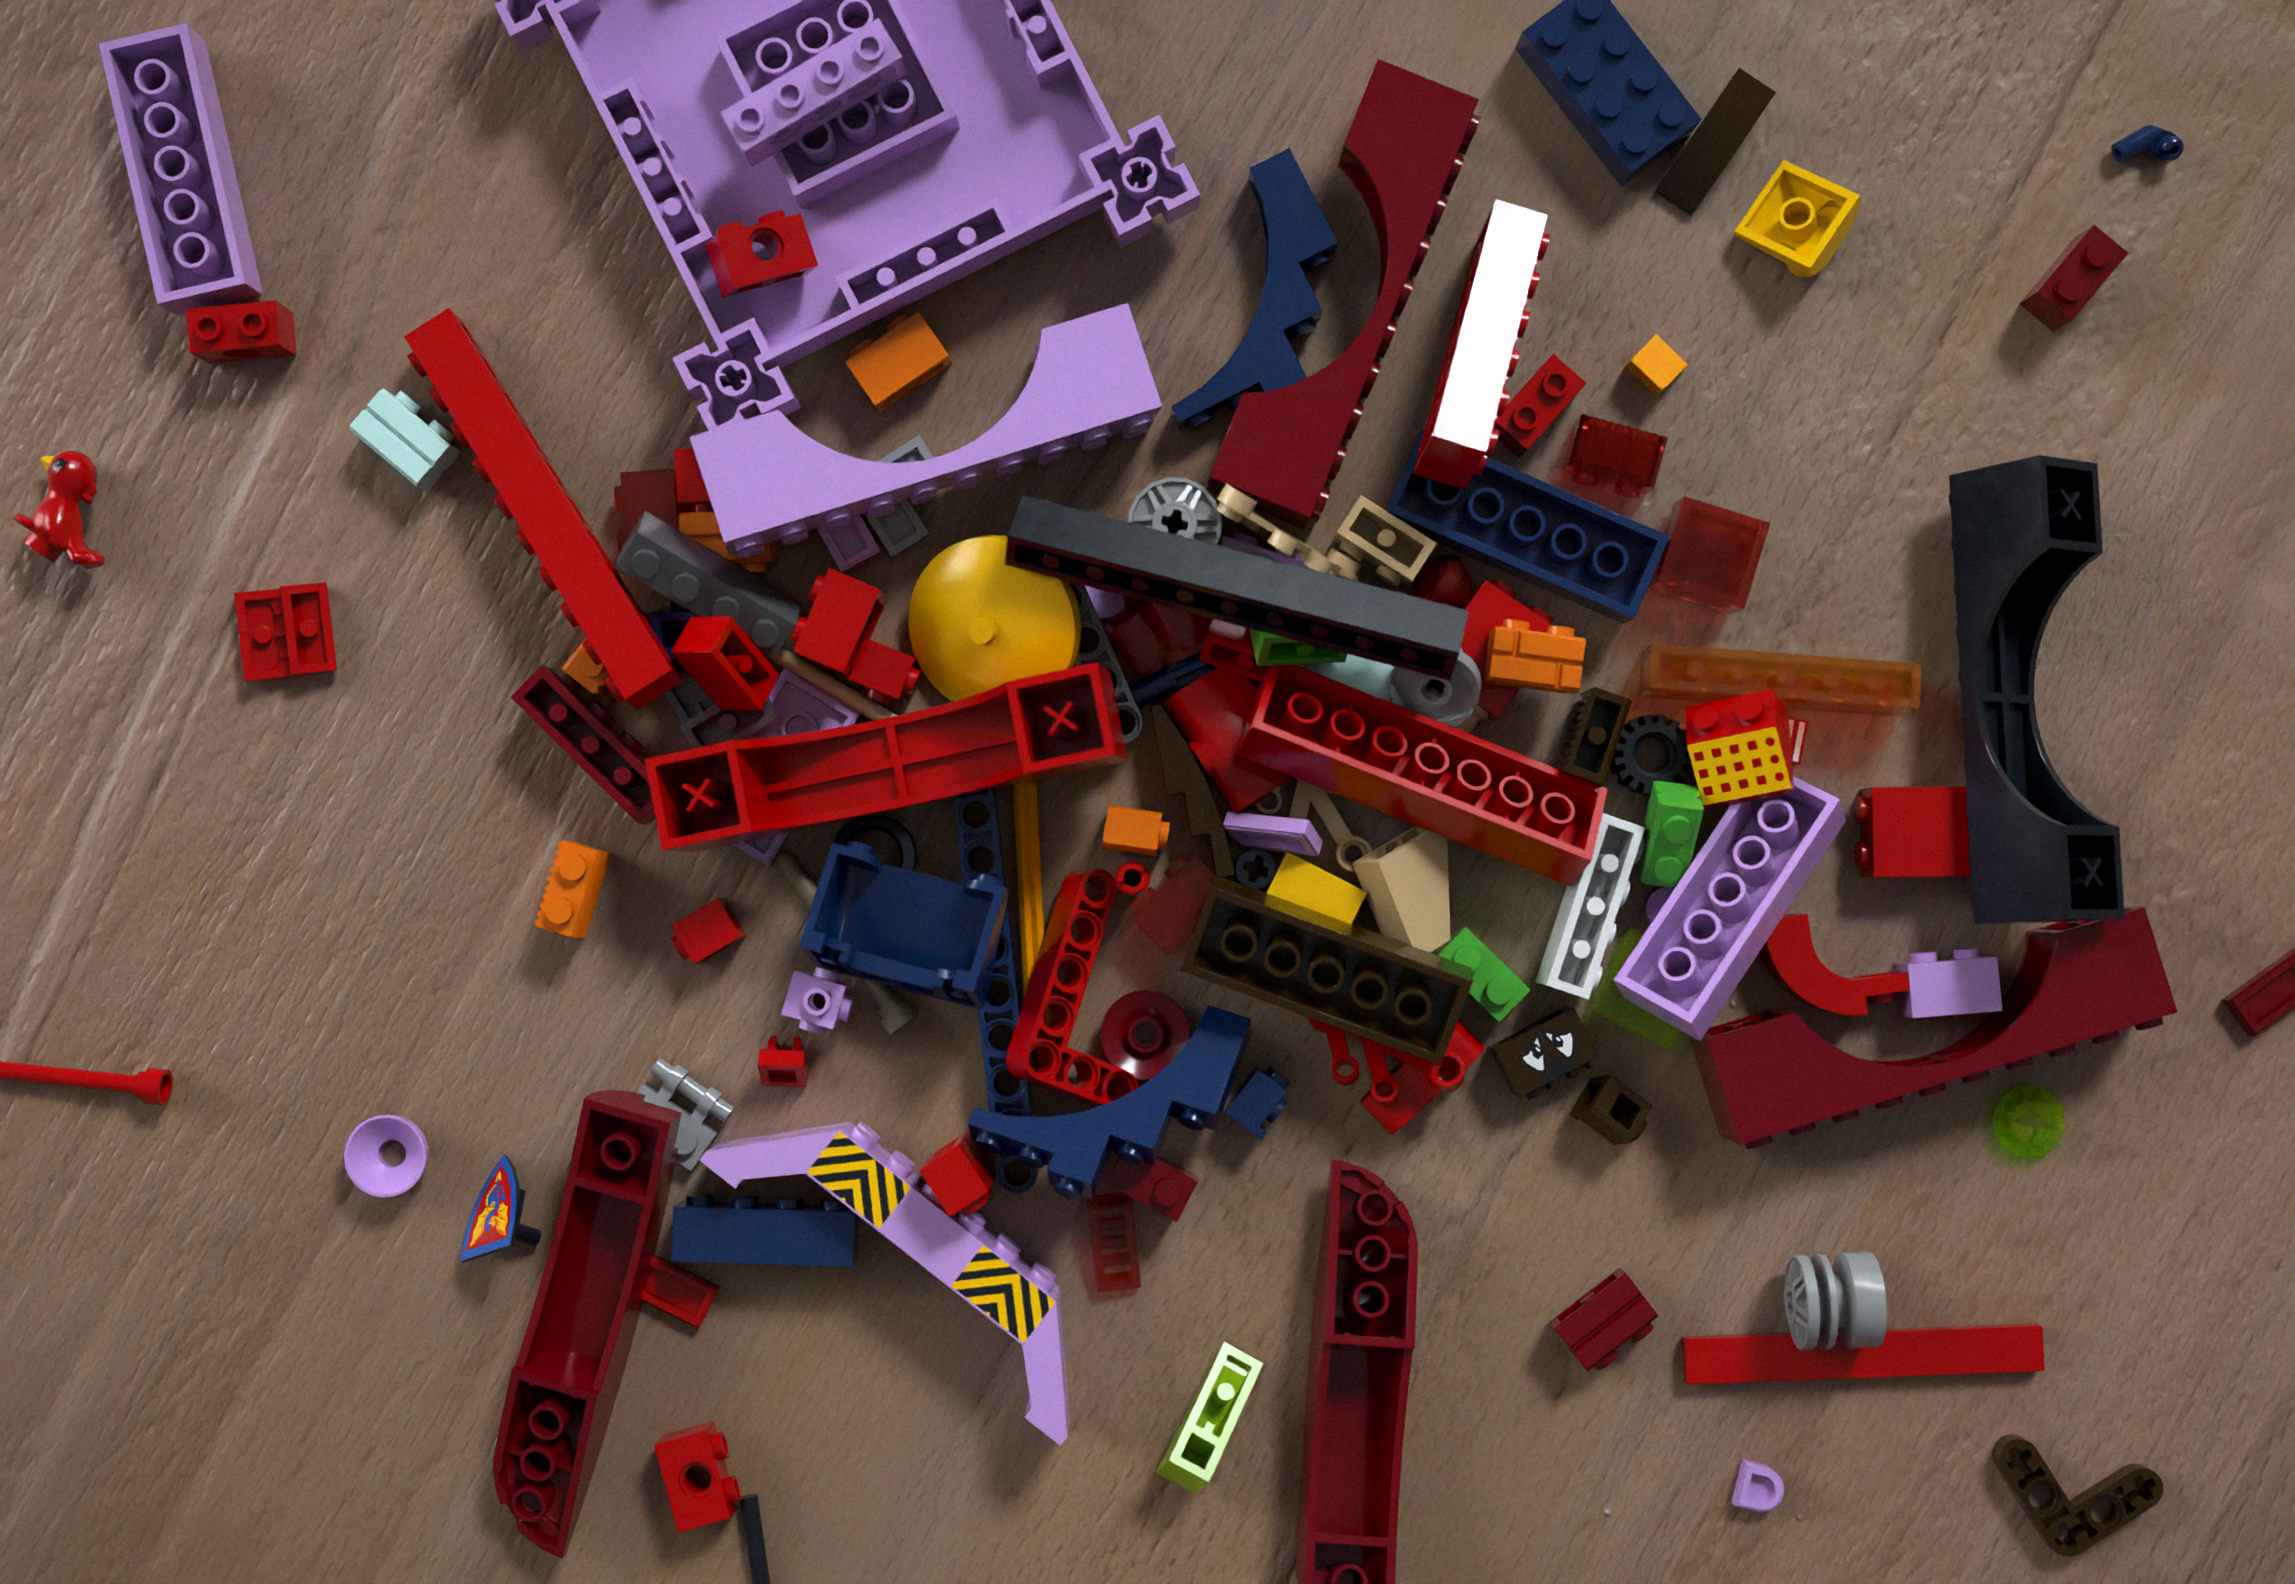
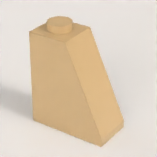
(1409, 888)

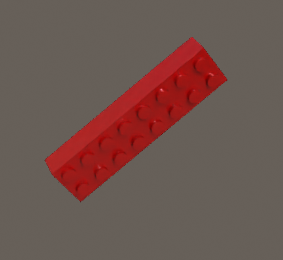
(1424, 772)

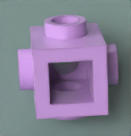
(801, 1001)

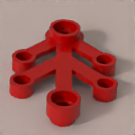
(1378, 1065)

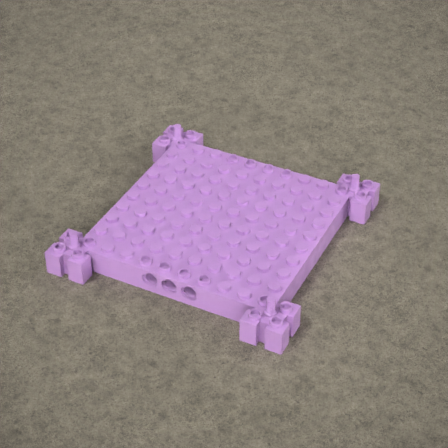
(899, 194)

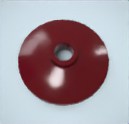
(1127, 1016)

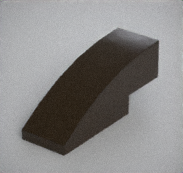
(1715, 141)

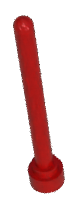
(150, 1086)

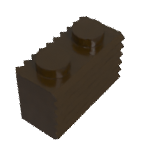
(1594, 735)

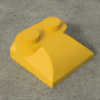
(1800, 219)

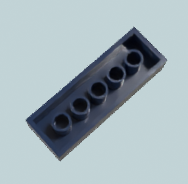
(1535, 534)

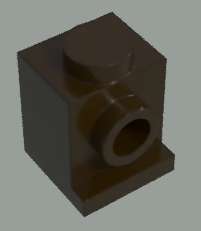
(1627, 1109)

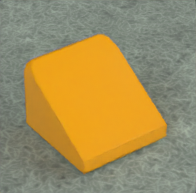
(1656, 365)

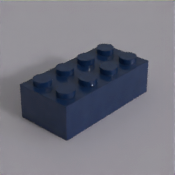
(1607, 85)

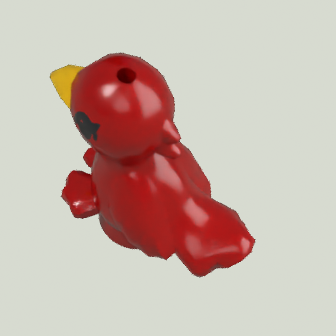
(58, 520)

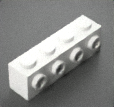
(1590, 909)

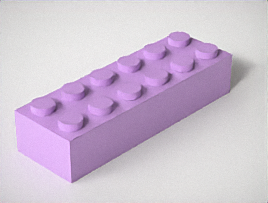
(180, 169)
(1728, 906)

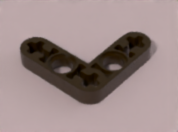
(2061, 1510)

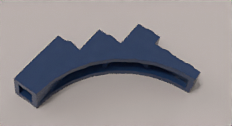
(1295, 240)
(1133, 1126)

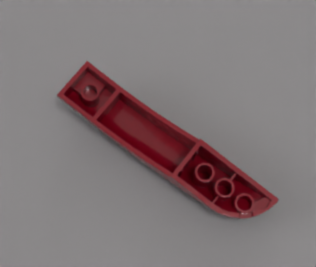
(580, 1319)
(1357, 1383)

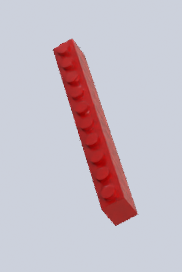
(543, 509)

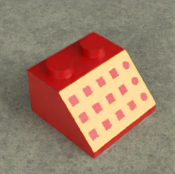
(1740, 748)

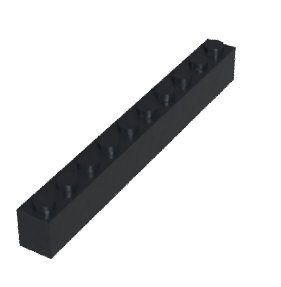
(1236, 587)

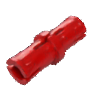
(1145, 877)

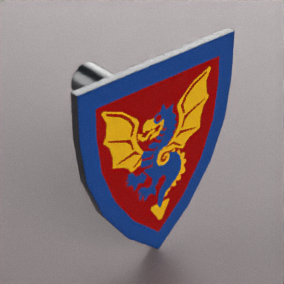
(497, 1215)

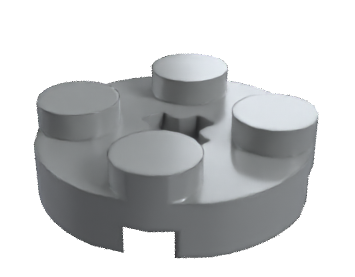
(1451, 706)

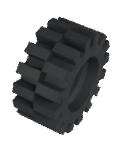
(1651, 727)

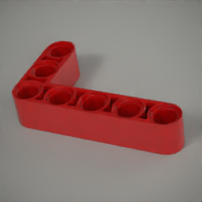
(1065, 998)

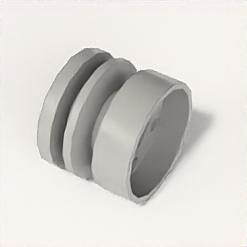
(1178, 498)
(1835, 1300)

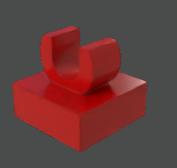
(783, 1066)

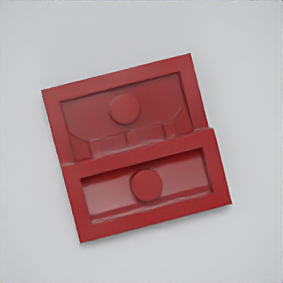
(285, 632)

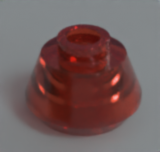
(1445, 581)

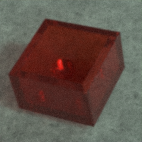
(1709, 555)

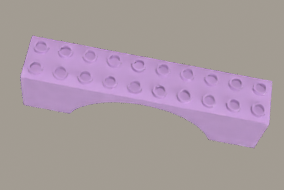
(780, 483)

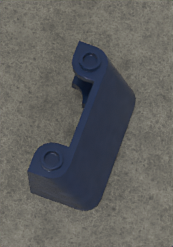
(905, 926)

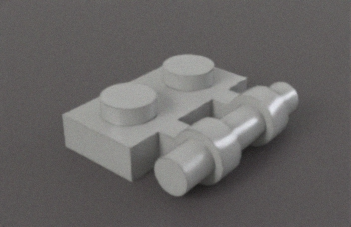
(693, 1134)

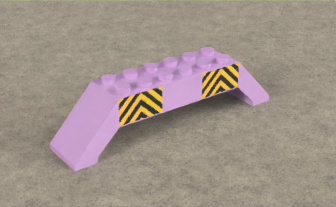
(952, 1248)

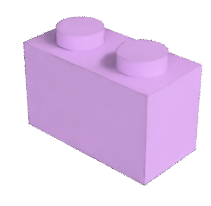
(1950, 985)

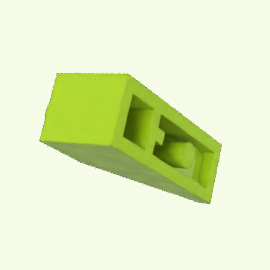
(1210, 1419)

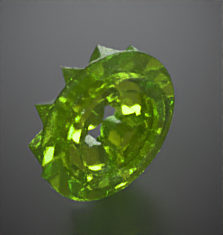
(2019, 1104)

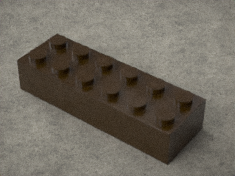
(1328, 969)

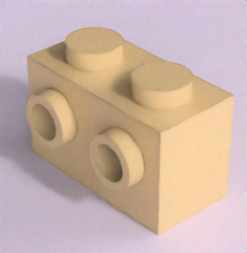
(1383, 542)

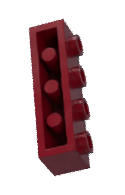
(589, 739)

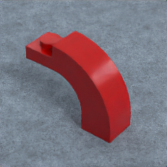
(1801, 974)

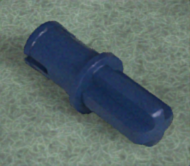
(1168, 680)

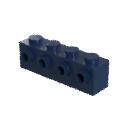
(764, 1232)

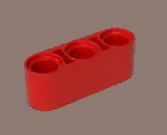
(1414, 1086)

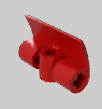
(1213, 720)

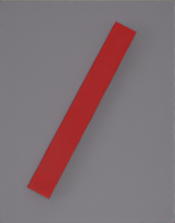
(1902, 1354)

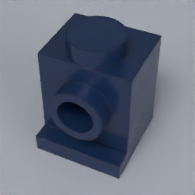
(1259, 1100)

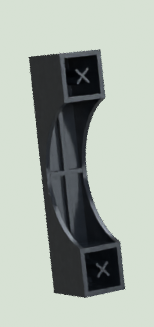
(2016, 549)

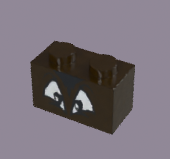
(1544, 1052)

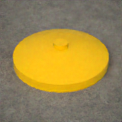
(989, 621)

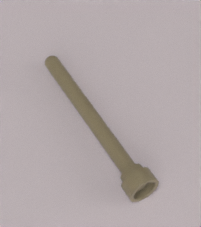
(893, 1010)

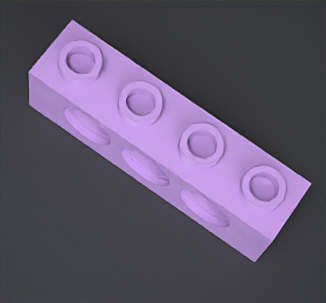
(814, 92)

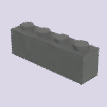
(707, 583)

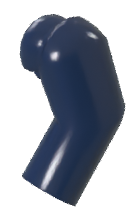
(2149, 142)

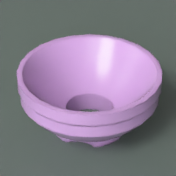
(365, 1159)

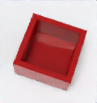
(839, 621)

